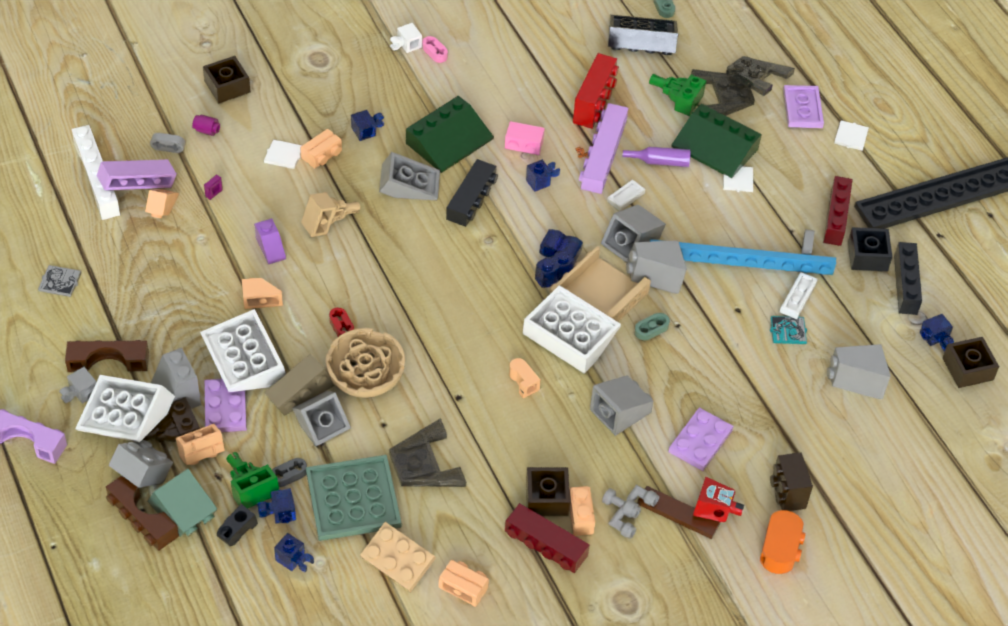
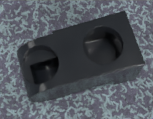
(237, 525)

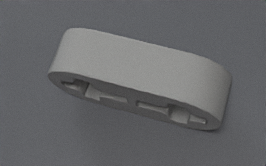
(167, 142)
(807, 243)

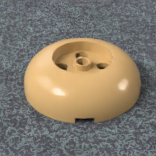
(376, 357)

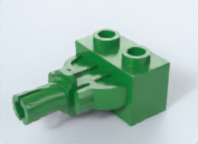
(682, 91)
(251, 483)

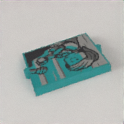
(788, 330)

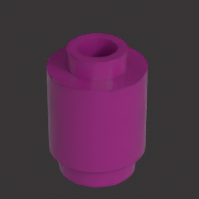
(206, 124)

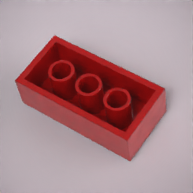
(595, 91)

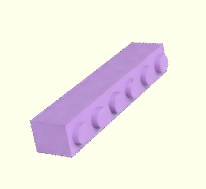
(604, 148)

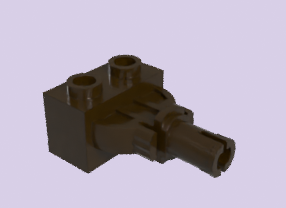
(176, 423)

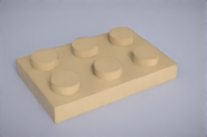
(397, 556)

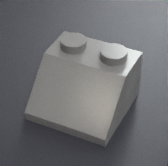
(322, 417)

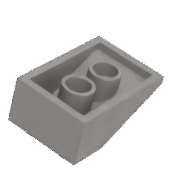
(408, 179)

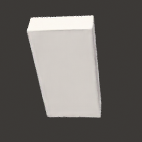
(626, 195)

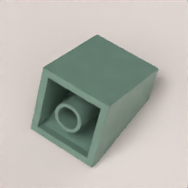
(183, 502)

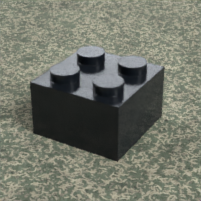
(870, 249)

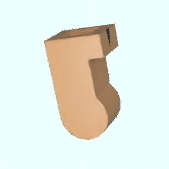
(525, 377)

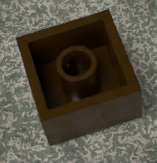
(226, 79)
(970, 362)
(791, 482)
(548, 490)

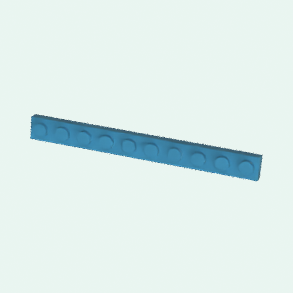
(757, 258)

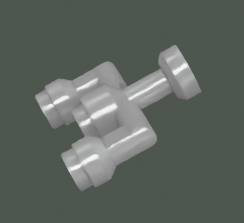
(628, 508)

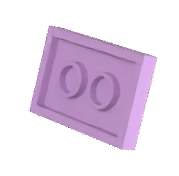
(803, 106)
(224, 408)
(701, 439)

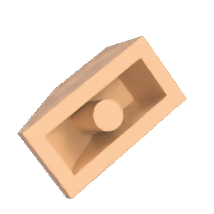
(160, 202)
(260, 294)

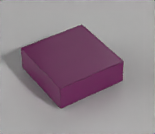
(213, 187)

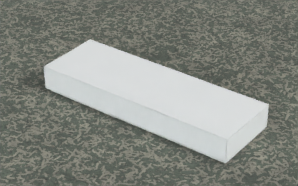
(798, 295)

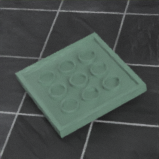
(352, 497)

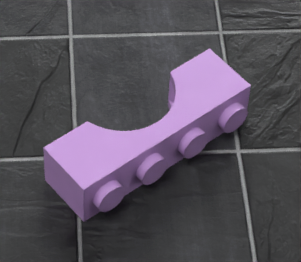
(47, 442)

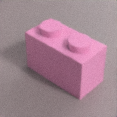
(524, 138)

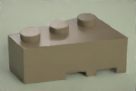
(299, 385)

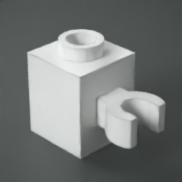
(408, 38)

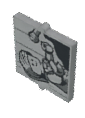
(59, 281)

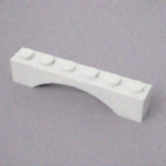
(91, 159)

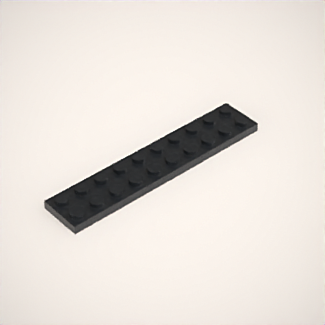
(934, 195)

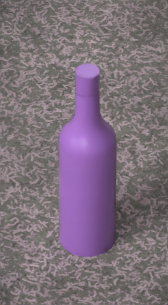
(661, 156)

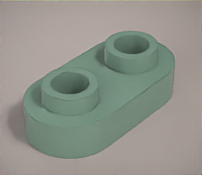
(665, 8)
(650, 326)

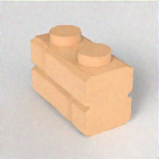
(321, 148)
(200, 444)
(581, 511)
(464, 582)

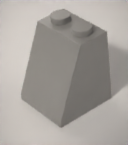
(631, 226)
(659, 262)
(860, 370)
(178, 377)
(620, 403)

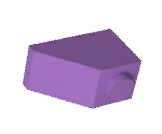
(269, 241)

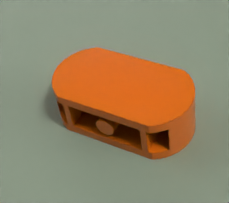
(782, 542)

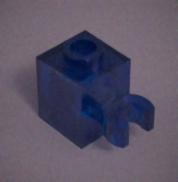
(365, 125)
(539, 174)
(937, 331)
(281, 506)
(291, 553)

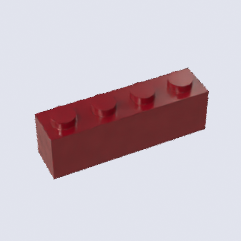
(838, 211)
(546, 538)

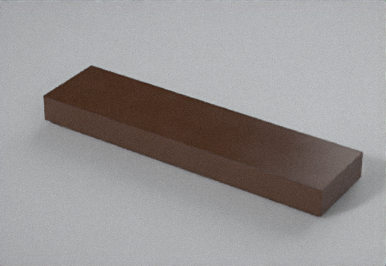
(681, 514)

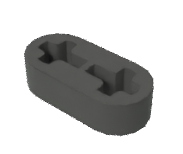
(288, 471)

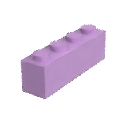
(136, 174)

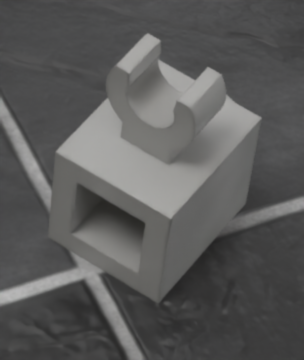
(80, 385)

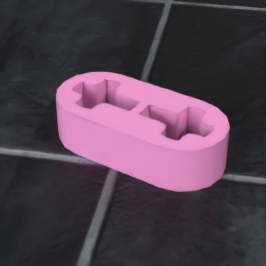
(437, 47)

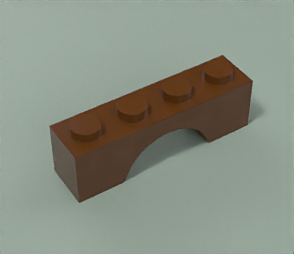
(131, 354)
(156, 528)

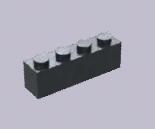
(471, 193)
(907, 278)

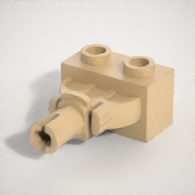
(325, 210)

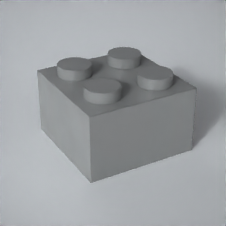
(141, 463)

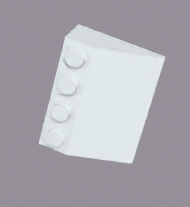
(570, 328)
(244, 353)
(124, 408)

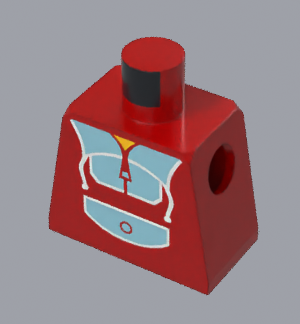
(716, 501)

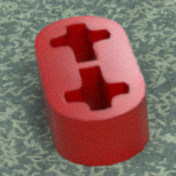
(338, 325)

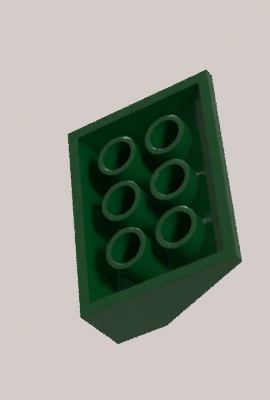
(448, 134)
(717, 140)

